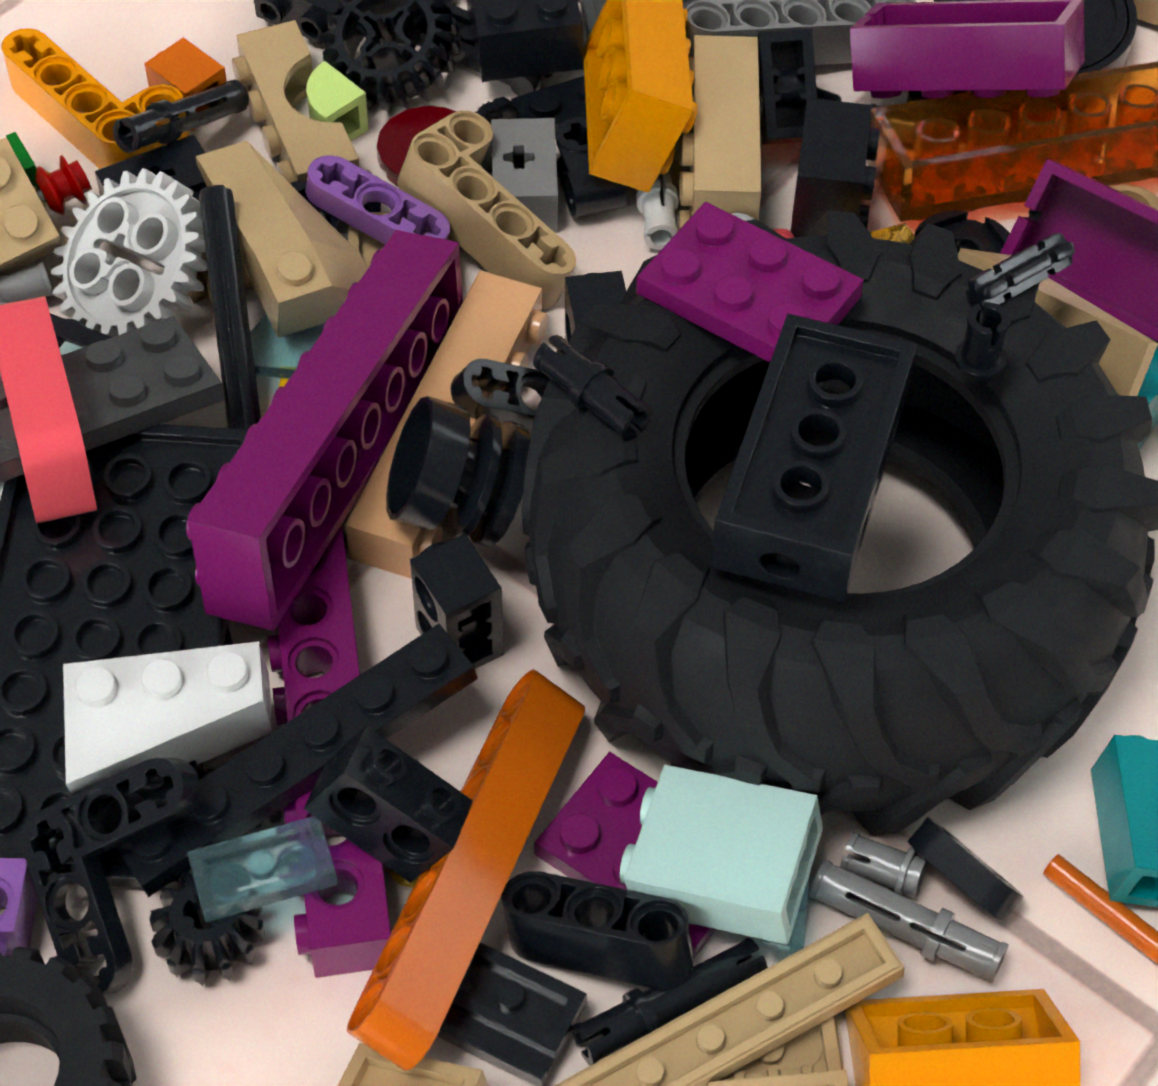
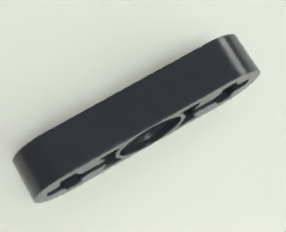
(492, 377)

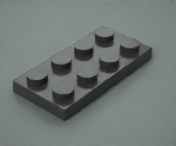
(126, 387)

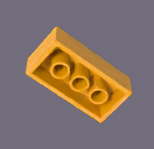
(637, 90)

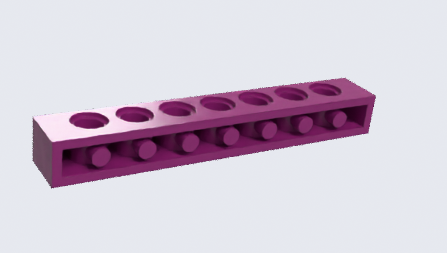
(354, 933)

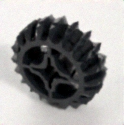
(388, 69)

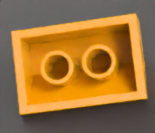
(963, 1041)

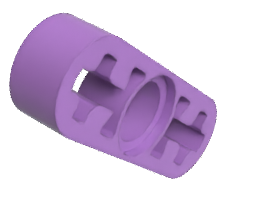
(344, 189)

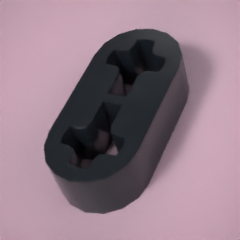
(965, 869)

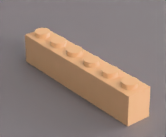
(493, 323)

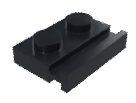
(512, 1015)

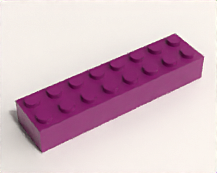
(323, 434)

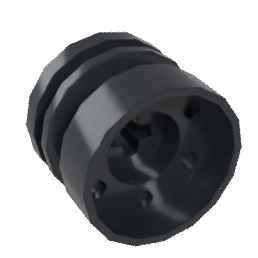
(457, 471)

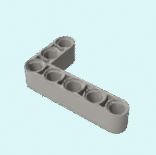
(748, 18)

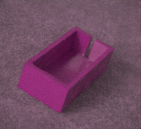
(968, 47)
(1111, 238)

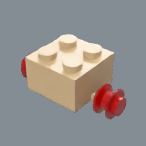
(24, 222)

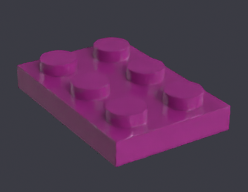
(744, 281)
(597, 826)

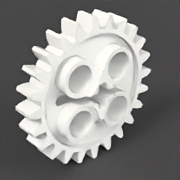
(145, 218)

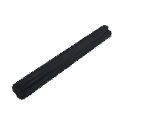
(229, 307)

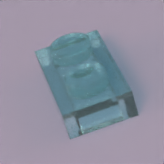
(262, 868)

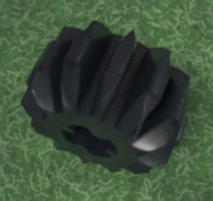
(190, 946)

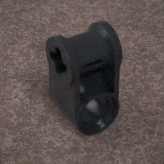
(583, 192)

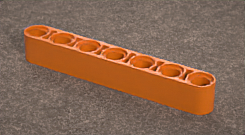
(458, 894)

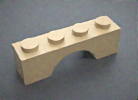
(276, 71)

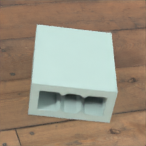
(725, 851)

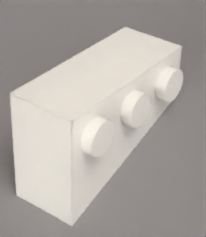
(162, 707)

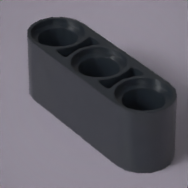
(598, 929)

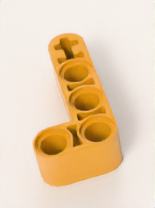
(73, 98)

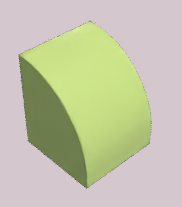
(337, 99)

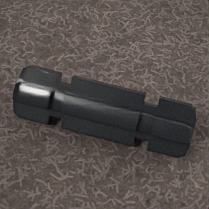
(1021, 270)

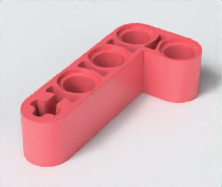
(43, 413)

